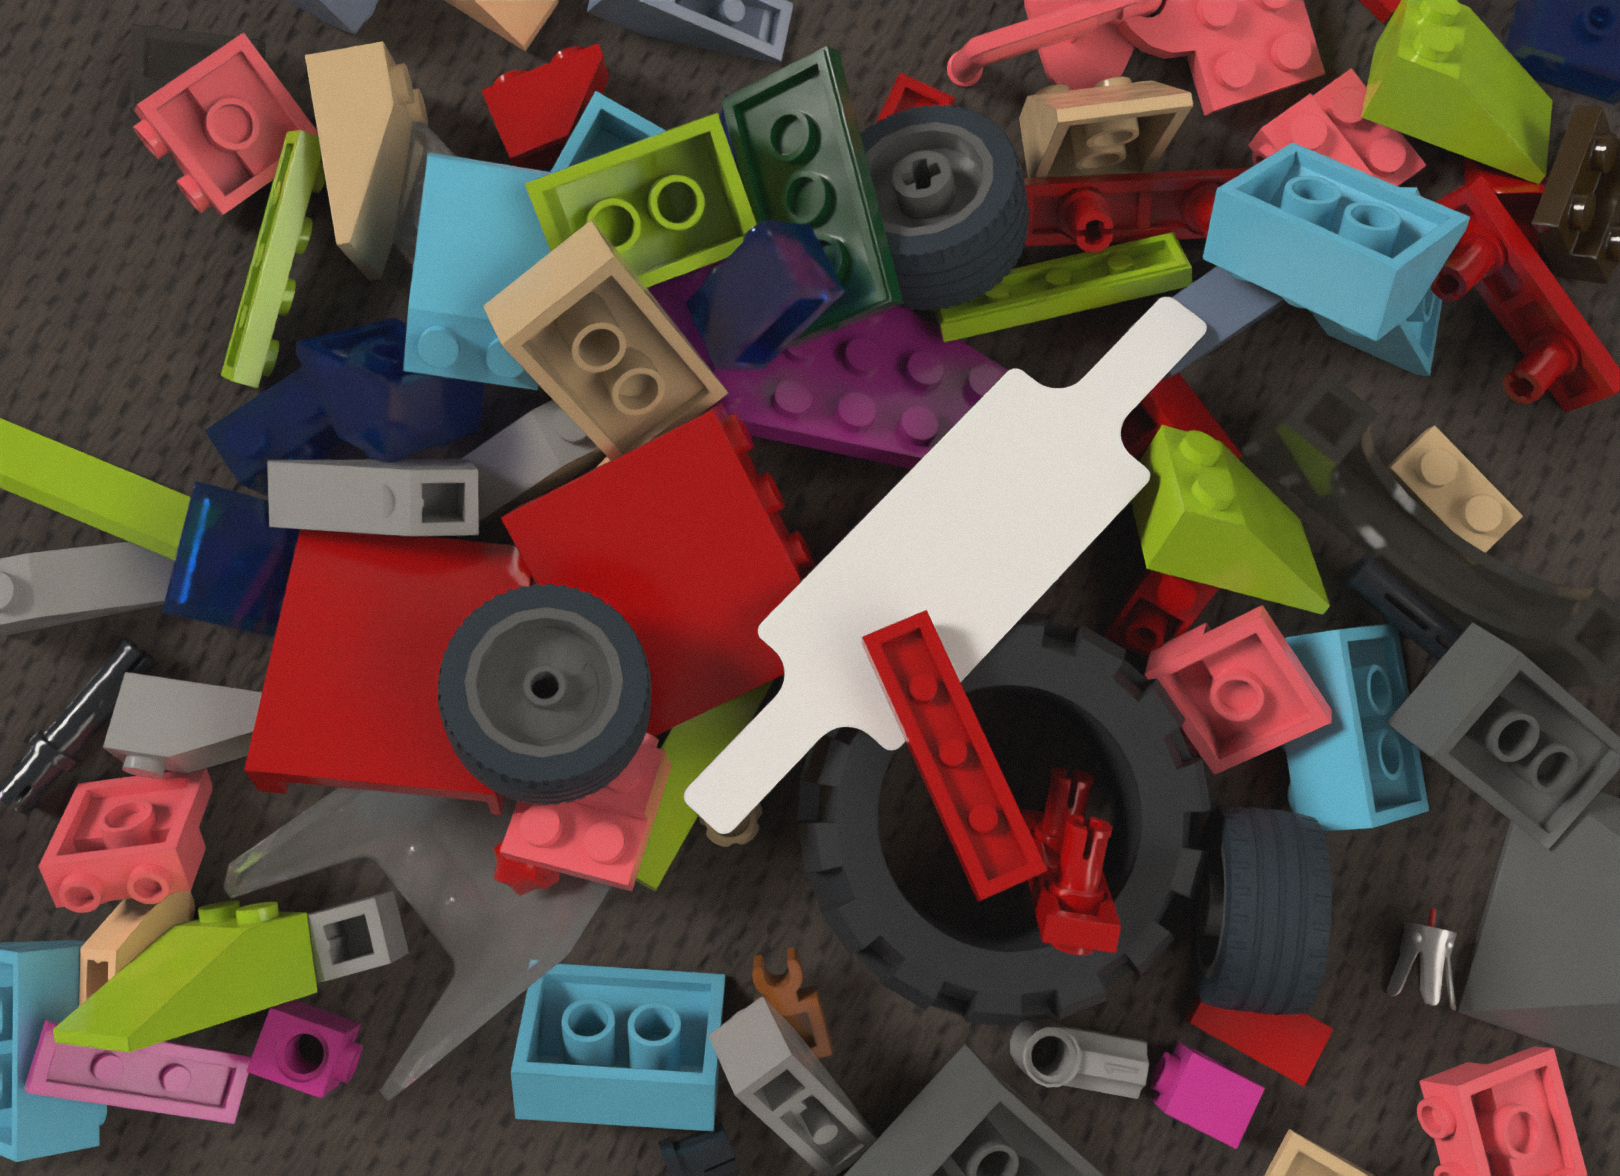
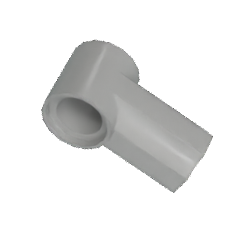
(1083, 1058)

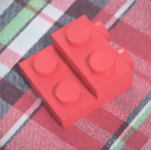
(222, 125)
(1334, 127)
(1238, 689)
(599, 834)
(127, 840)
(1502, 1118)

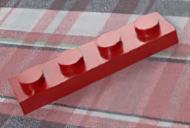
(953, 756)

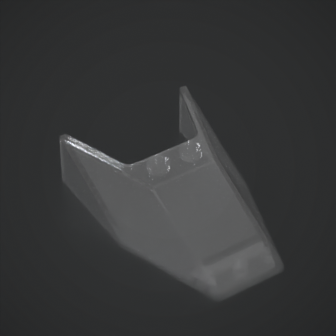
(445, 868)

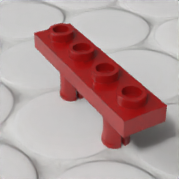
(1121, 206)
(1529, 304)
(1073, 895)

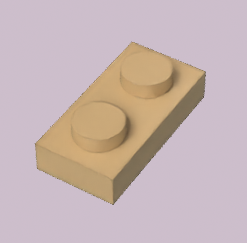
(1453, 490)

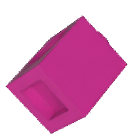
(279, 1054)
(1205, 1093)

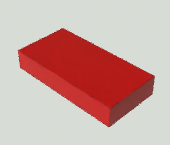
(1279, 1041)

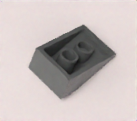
(1510, 734)

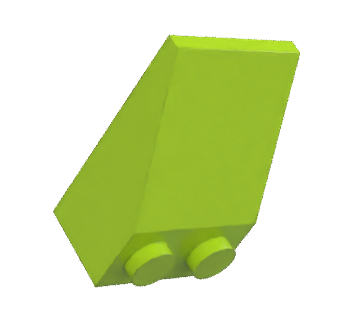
(1458, 88)
(658, 201)
(1221, 524)
(199, 977)

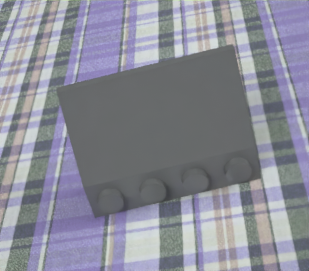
(971, 1126)

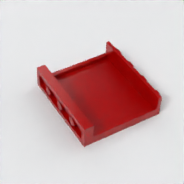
(683, 550)
(362, 659)

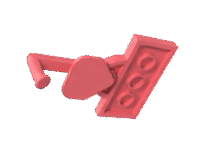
(1231, 45)

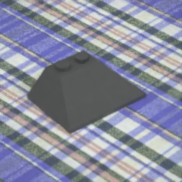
(1553, 938)

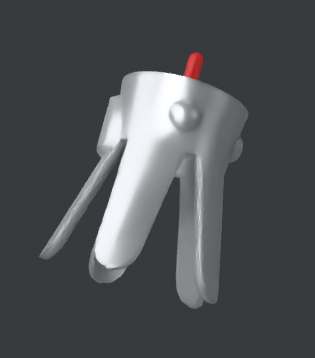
(1435, 953)

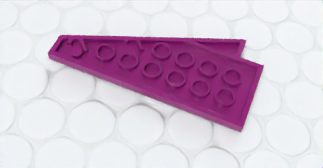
(861, 392)

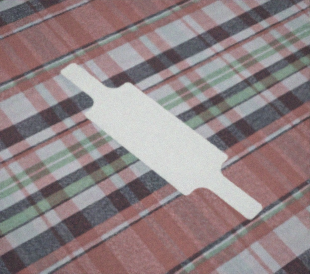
(961, 535)

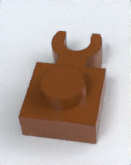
(798, 1006)

